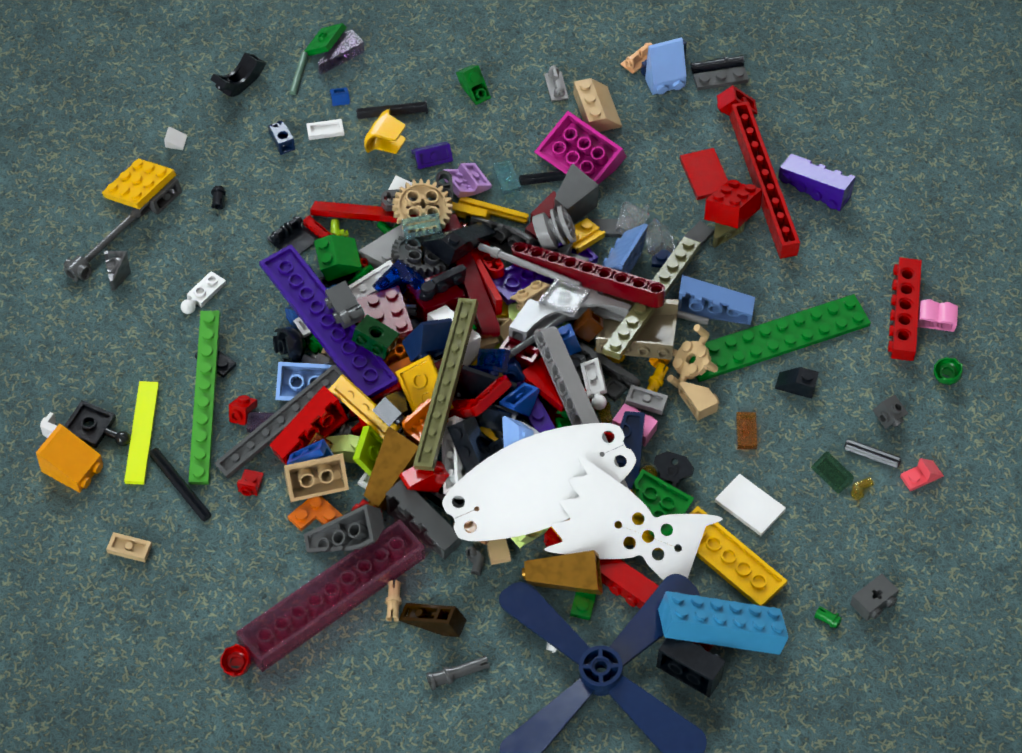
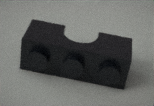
(464, 439)

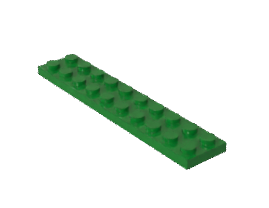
(785, 335)

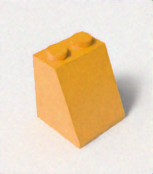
(69, 459)

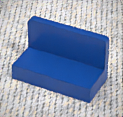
(314, 451)

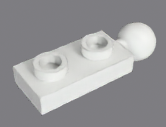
(202, 292)
(594, 383)

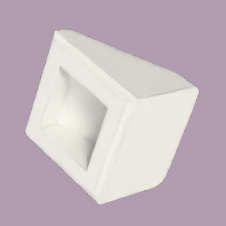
(175, 139)

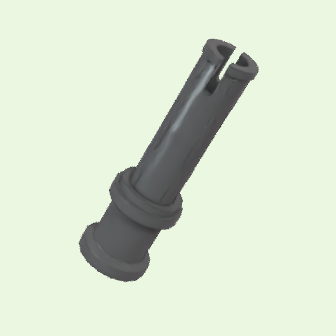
(448, 675)

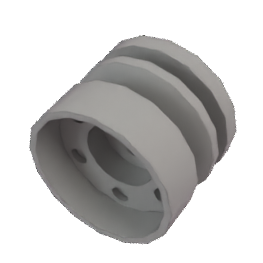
(558, 227)

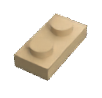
(129, 547)

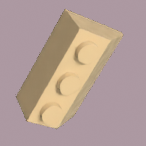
(596, 105)
(316, 477)

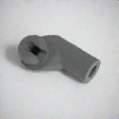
(476, 559)

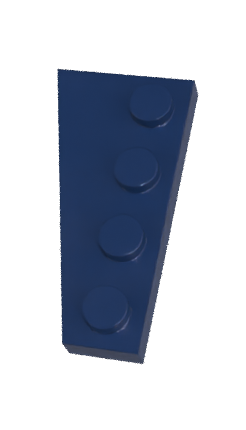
(633, 430)

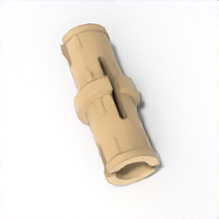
(393, 601)

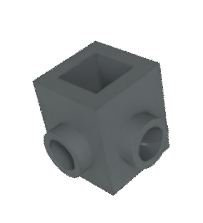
(890, 412)

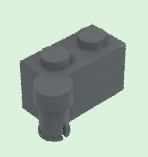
(344, 304)

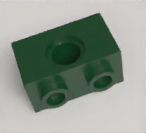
(375, 336)

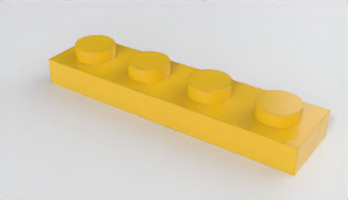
(359, 404)

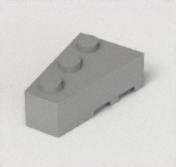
(379, 250)

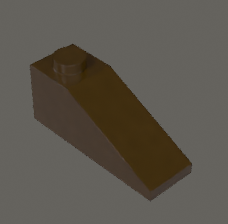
(434, 618)

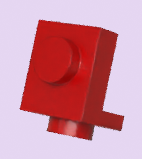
(240, 408)

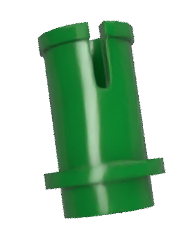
(828, 617)

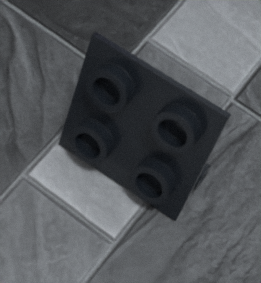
(294, 234)

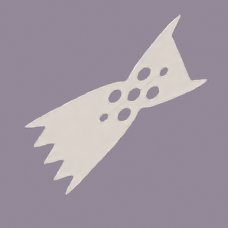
(605, 501)

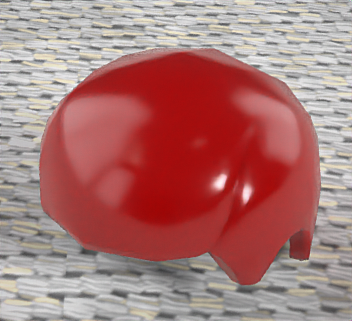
(235, 656)

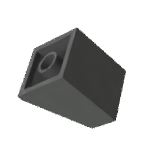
(577, 194)

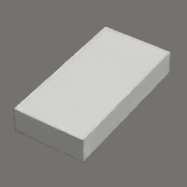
(325, 129)

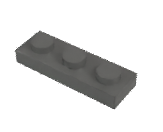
(720, 78)

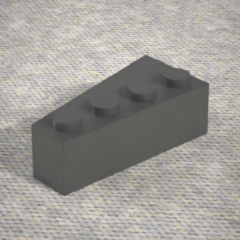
(421, 519)

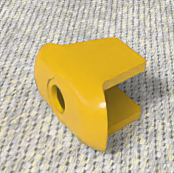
(385, 134)

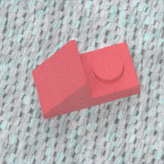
(922, 474)

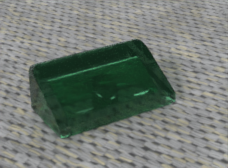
(833, 472)

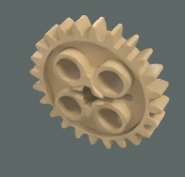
(421, 192)

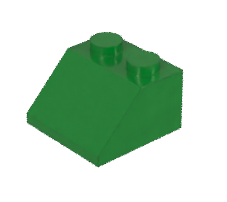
(337, 256)

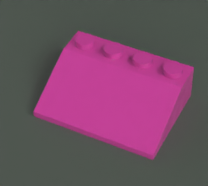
(580, 144)

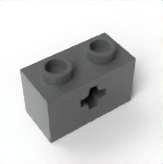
(874, 597)

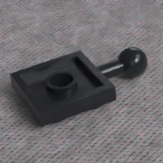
(102, 422)

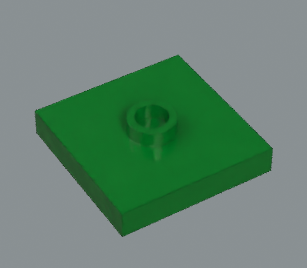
(325, 39)

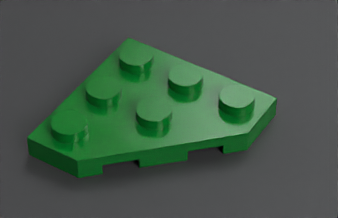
(660, 498)

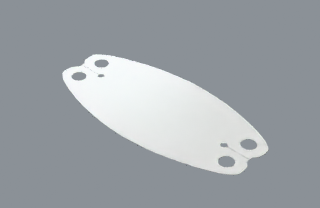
(525, 481)

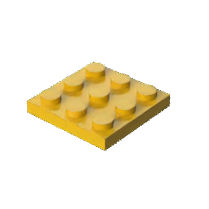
(139, 183)

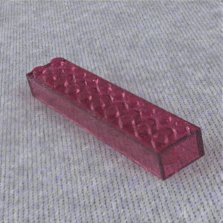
(330, 595)

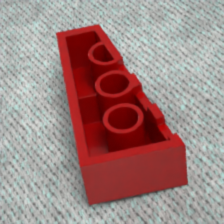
(320, 415)

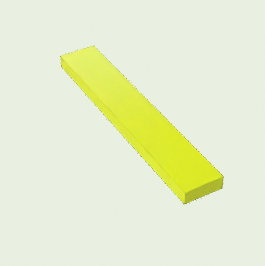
(141, 433)

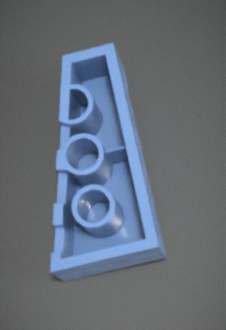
(714, 301)

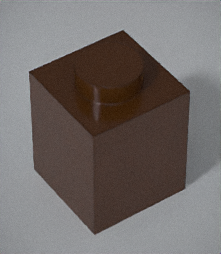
(588, 325)

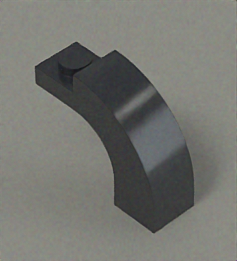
(241, 77)

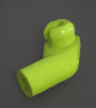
(335, 228)

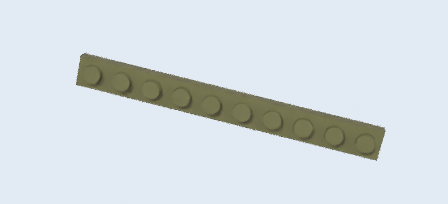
(640, 313)
(445, 384)

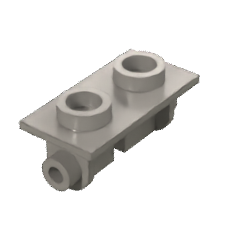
(556, 84)

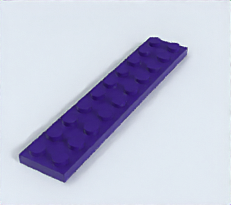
(306, 297)

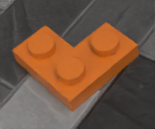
(313, 509)

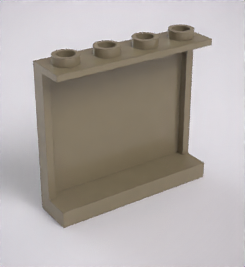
(655, 338)

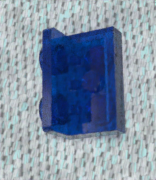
(492, 361)

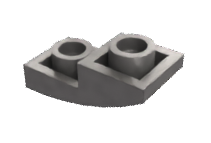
(318, 359)

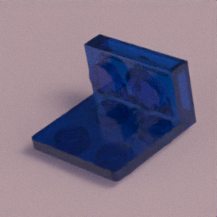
(399, 275)

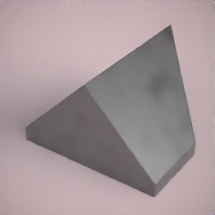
(117, 267)

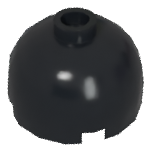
(290, 342)

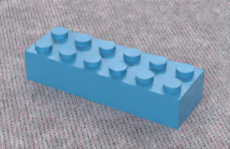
(722, 623)

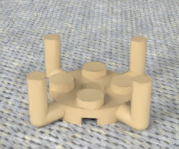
(686, 352)

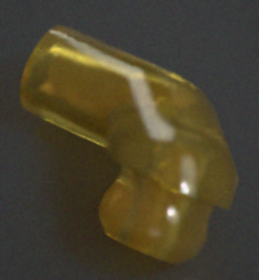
(859, 486)

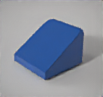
(339, 96)

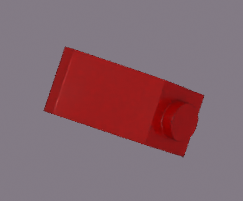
(732, 96)
(424, 479)

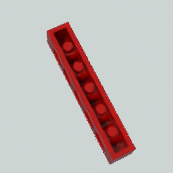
(905, 309)

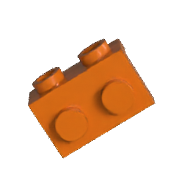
(414, 423)

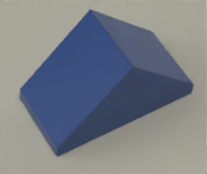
(521, 399)

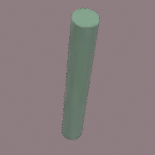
(299, 71)

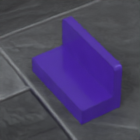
(432, 155)

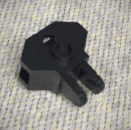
(671, 472)

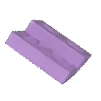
(468, 180)

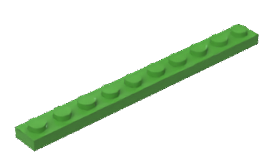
(204, 398)

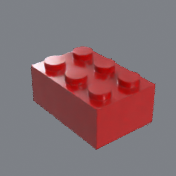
(733, 204)

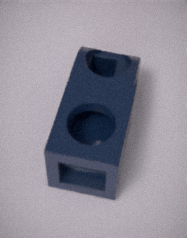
(281, 137)

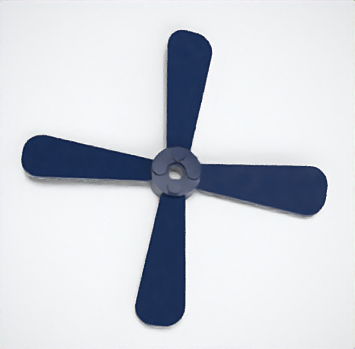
(656, 720)

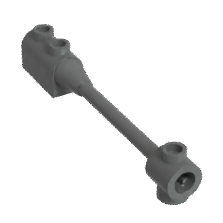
(80, 268)

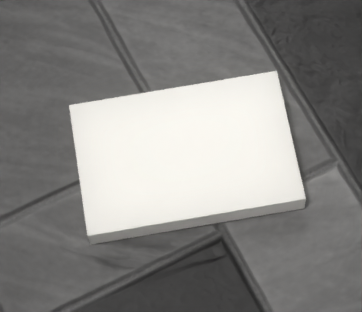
(750, 504)

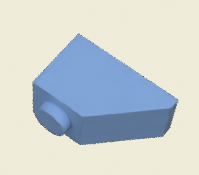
(514, 431)

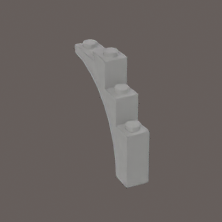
(535, 316)

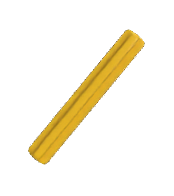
(496, 210)

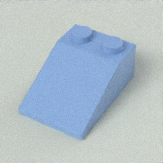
(666, 66)

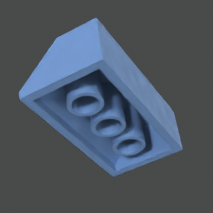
(627, 249)

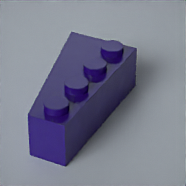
(817, 181)

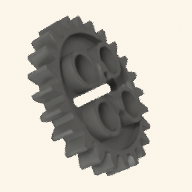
(410, 253)

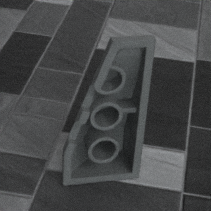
(347, 532)

